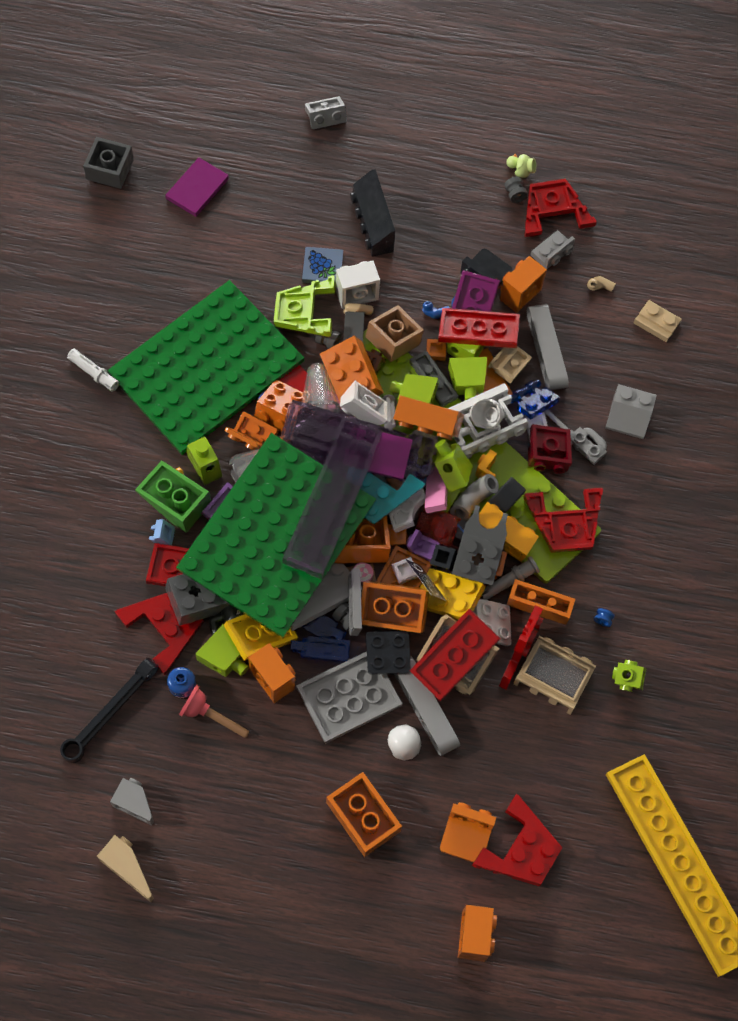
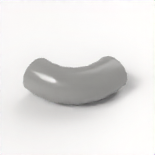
(474, 495)

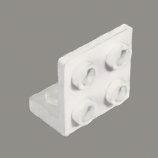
(497, 618)

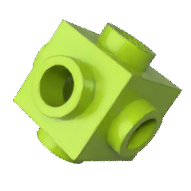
(636, 679)

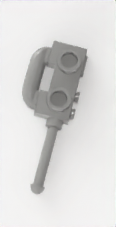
(581, 443)

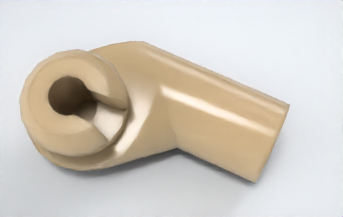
(600, 282)
(356, 307)

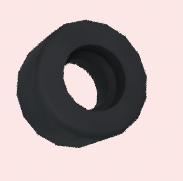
(508, 495)

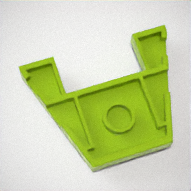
(296, 307)

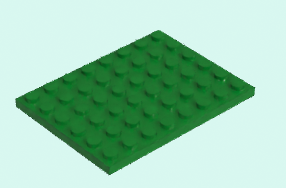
(205, 366)
(249, 533)

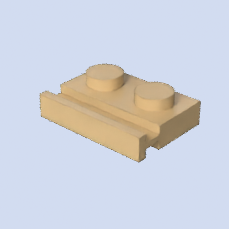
(657, 321)
(510, 363)

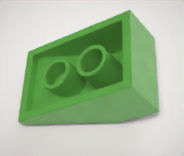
(174, 495)

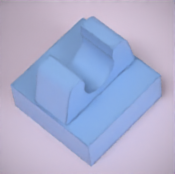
(162, 532)

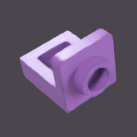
(421, 545)

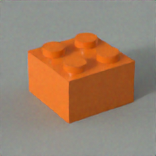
(522, 284)
(272, 673)
(476, 932)

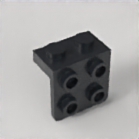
(487, 265)
(388, 652)

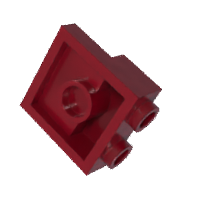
(550, 449)

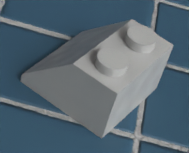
(630, 411)

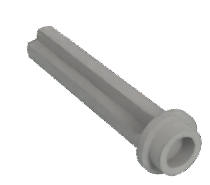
(391, 404)

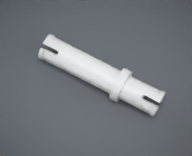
(99, 374)

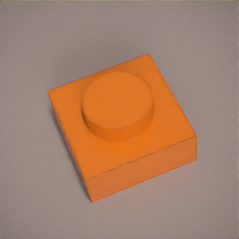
(436, 349)
(398, 538)

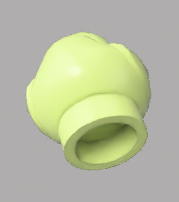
(524, 165)

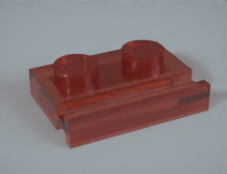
(438, 526)

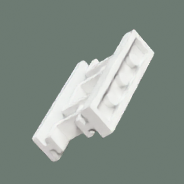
(493, 436)

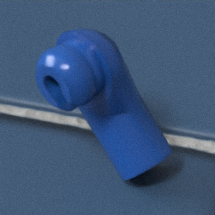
(431, 311)

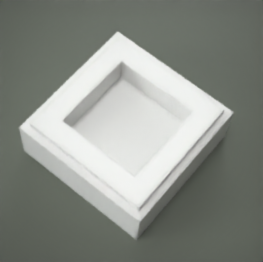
(403, 571)

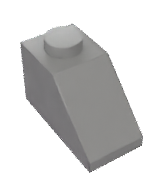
(132, 800)

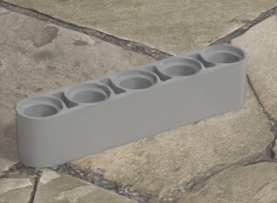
(547, 347)
(428, 712)

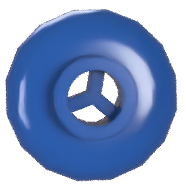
(175, 684)

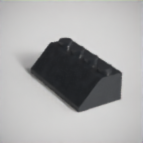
(373, 214)

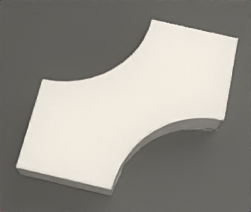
(404, 514)

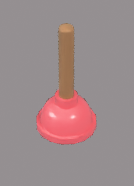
(196, 705)

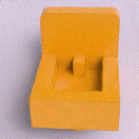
(485, 463)

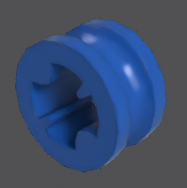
(604, 617)

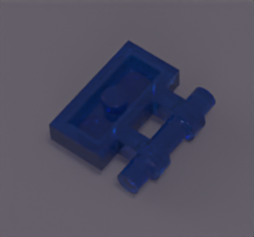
(536, 403)

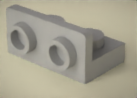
(326, 112)
(552, 249)

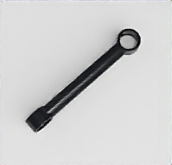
(143, 673)

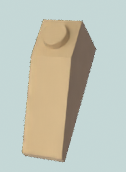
(122, 861)

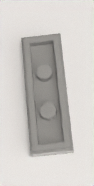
(354, 594)

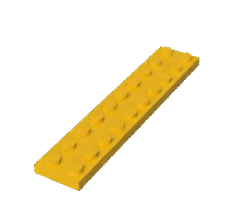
(678, 861)

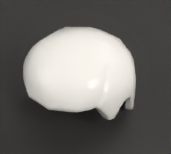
(486, 413)
(404, 742)

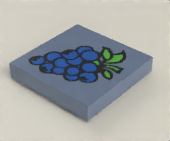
(321, 263)

